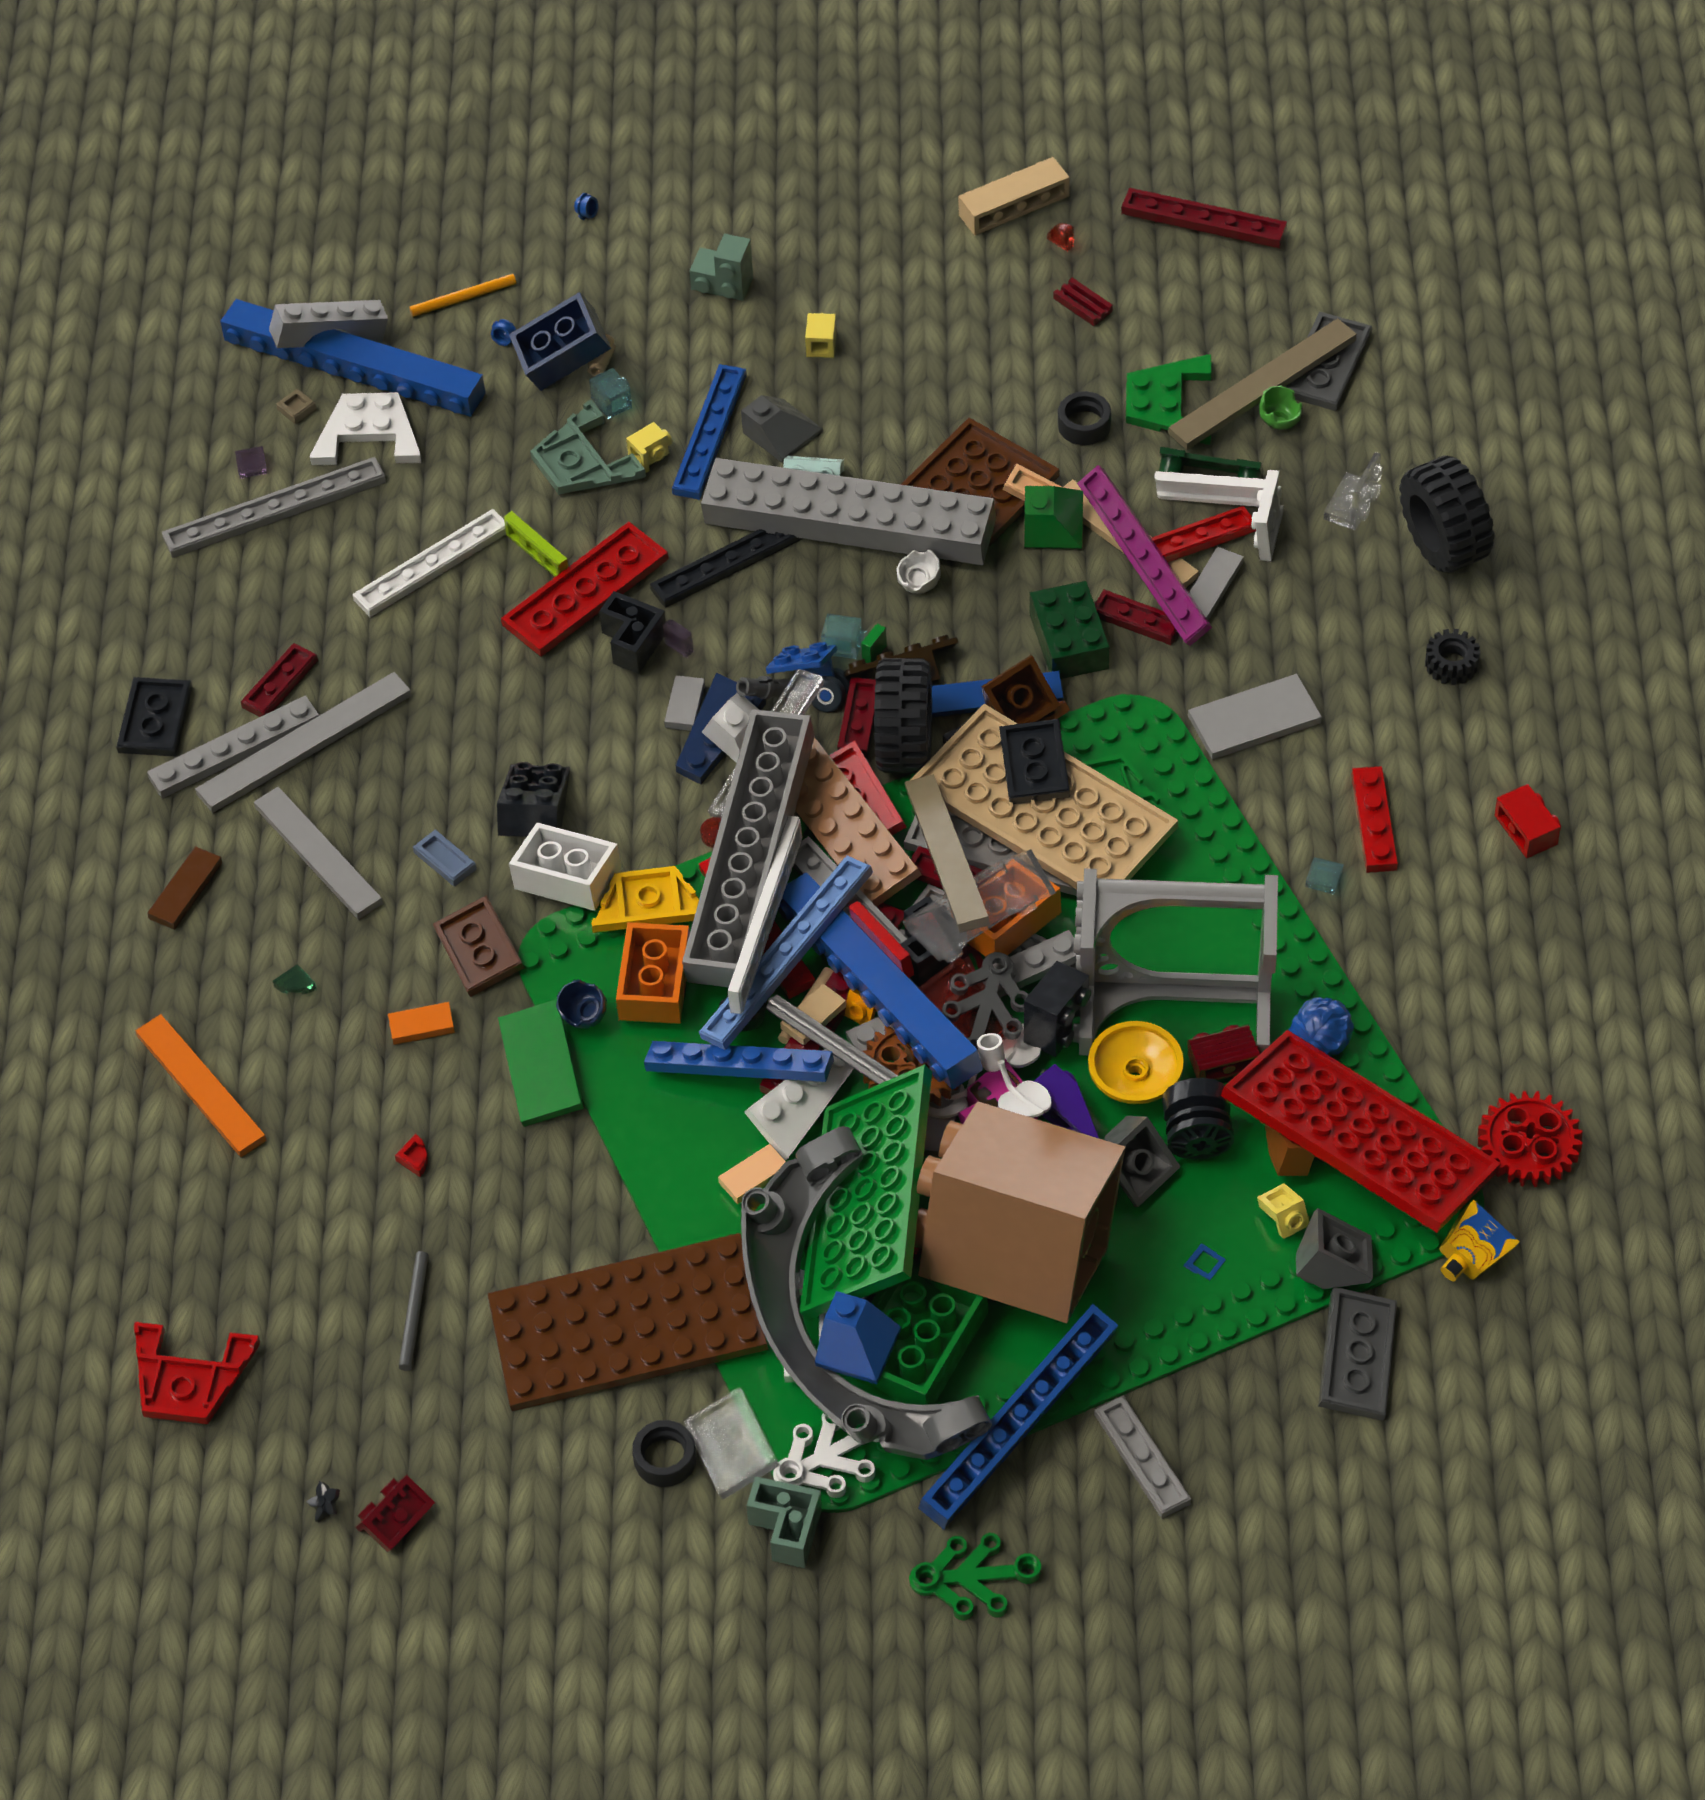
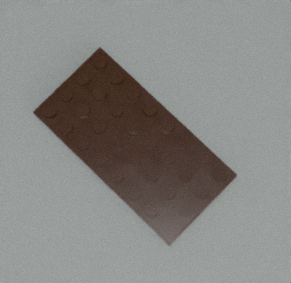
(625, 1322)

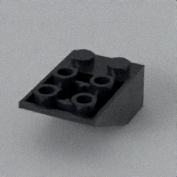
(531, 797)

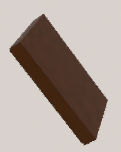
(478, 946)

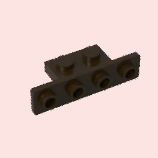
(912, 651)

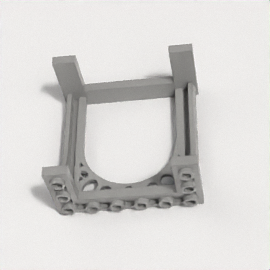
(1108, 901)

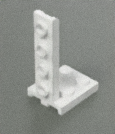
(1231, 491)

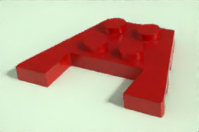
(184, 1386)

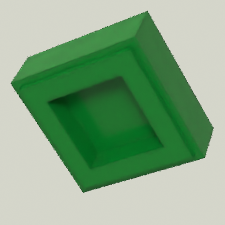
(874, 643)

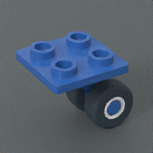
(817, 661)

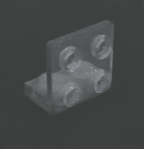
(1354, 495)

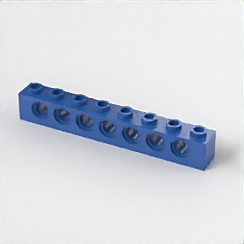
(1018, 1416)

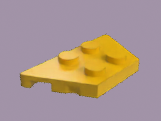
(646, 897)

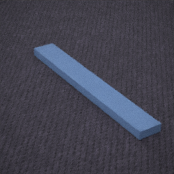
(789, 949)

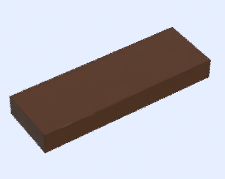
(184, 888)

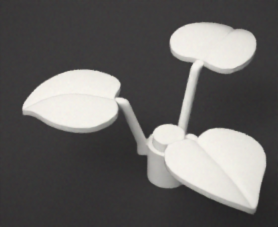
(1026, 1099)

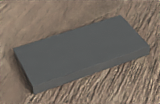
(1328, 381)
(1357, 1353)

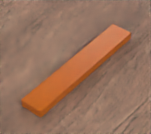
(201, 1085)

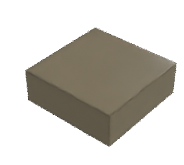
(296, 406)

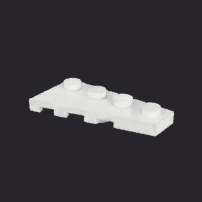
(794, 1106)

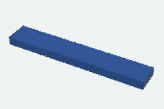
(709, 432)
(968, 696)

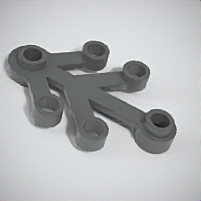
(988, 998)

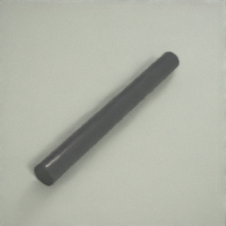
(413, 1311)

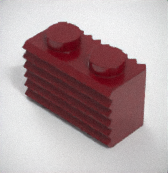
(1222, 1053)

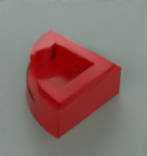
(413, 1156)

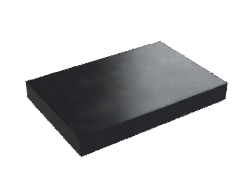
(154, 716)
(1034, 761)

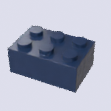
(560, 341)

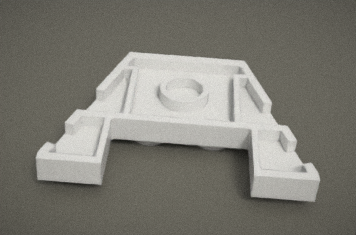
(367, 419)

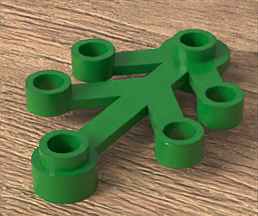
(970, 1575)

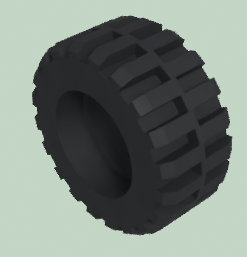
(1446, 514)
(903, 714)

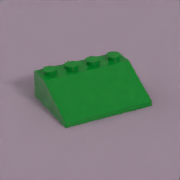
(933, 1337)

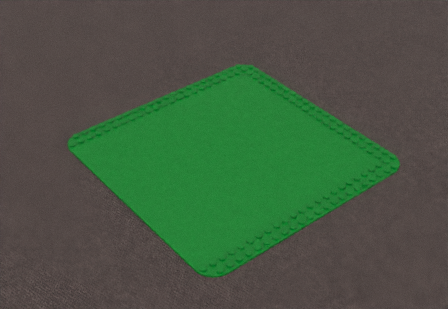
(685, 1130)

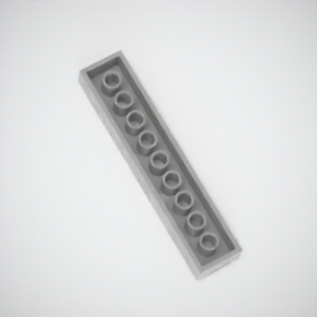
(848, 510)
(749, 833)

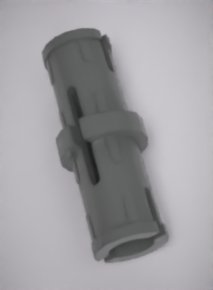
(762, 687)

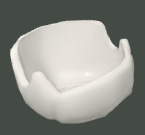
(919, 571)

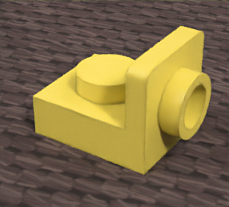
(1285, 1208)

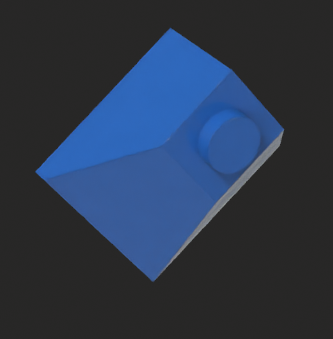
(856, 1338)

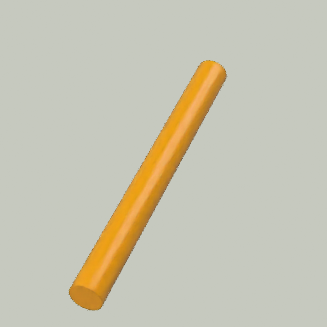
(462, 295)

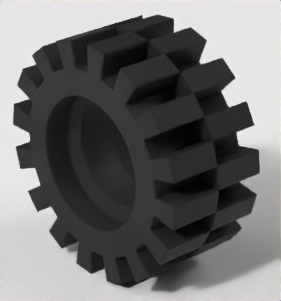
(1456, 644)

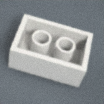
(565, 866)

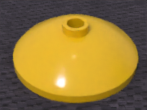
(1135, 1049)

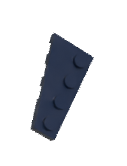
(699, 752)

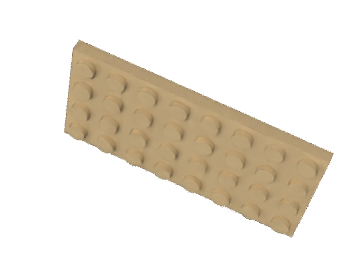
(1091, 829)

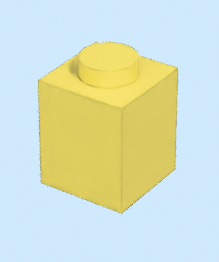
(820, 335)

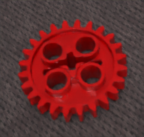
(1533, 1115)

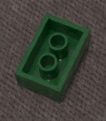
(1069, 630)

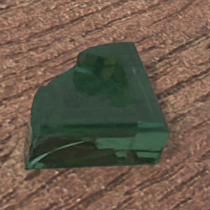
(294, 981)

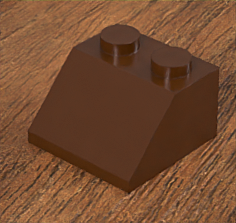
(1021, 693)

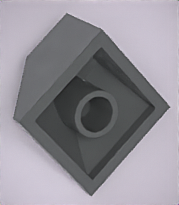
(777, 426)
(1146, 1158)
(1334, 1253)

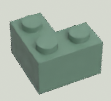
(724, 271)
(790, 1512)

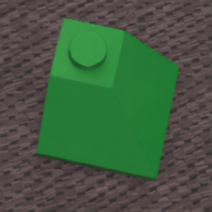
(1053, 517)

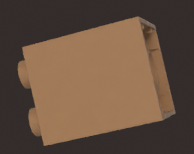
(1017, 1210)

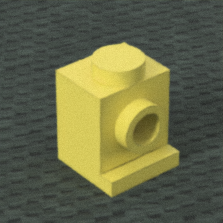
(649, 444)

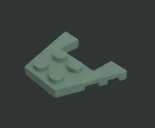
(573, 463)

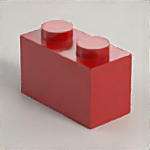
(1527, 820)

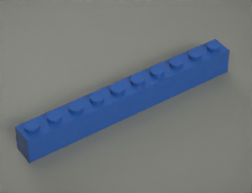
(361, 361)
(889, 991)

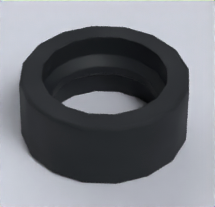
(1088, 433)
(667, 1475)

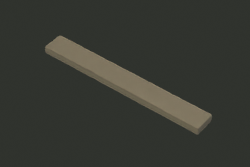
(1249, 391)
(947, 854)

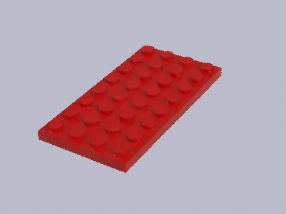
(1361, 1130)

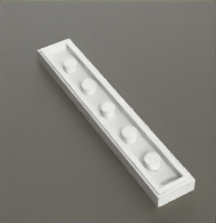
(430, 563)

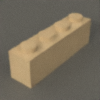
(1013, 196)

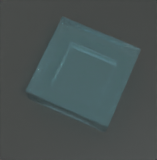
(1324, 875)

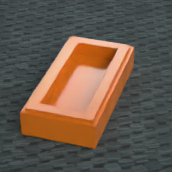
(421, 1023)

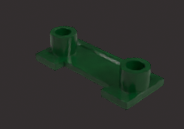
(1174, 459)

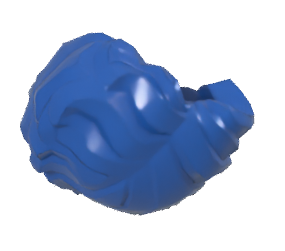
(1324, 1025)

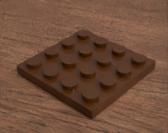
(979, 464)

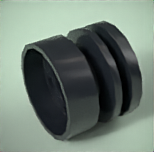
(1197, 1119)

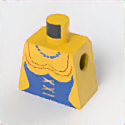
(1474, 1243)

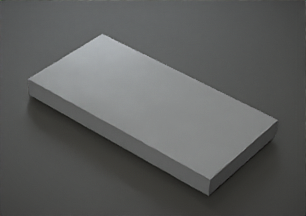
(1254, 716)

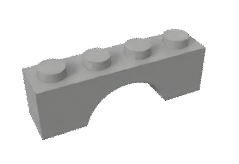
(298, 322)

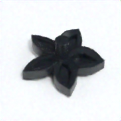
(324, 1501)

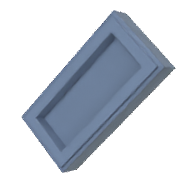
(444, 858)

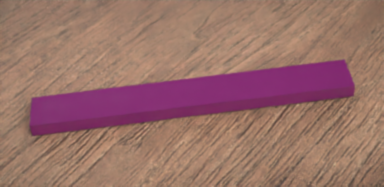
(1144, 555)

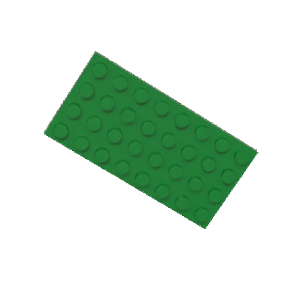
(870, 1220)

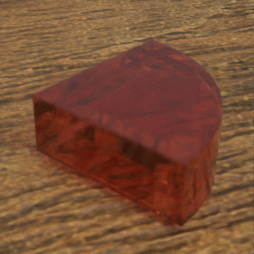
(1062, 235)

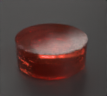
(709, 831)

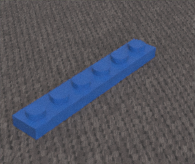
(739, 1061)

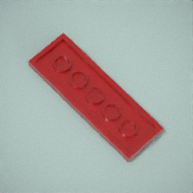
(584, 588)

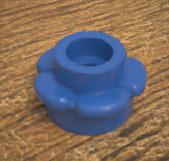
(586, 206)
(501, 331)

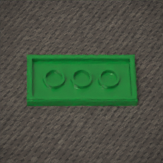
(540, 1063)

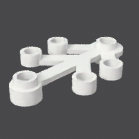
(824, 1456)

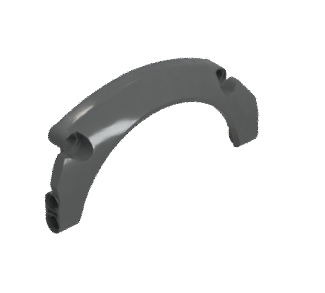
(772, 1261)

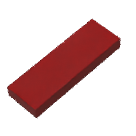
(881, 938)

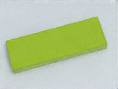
(534, 544)

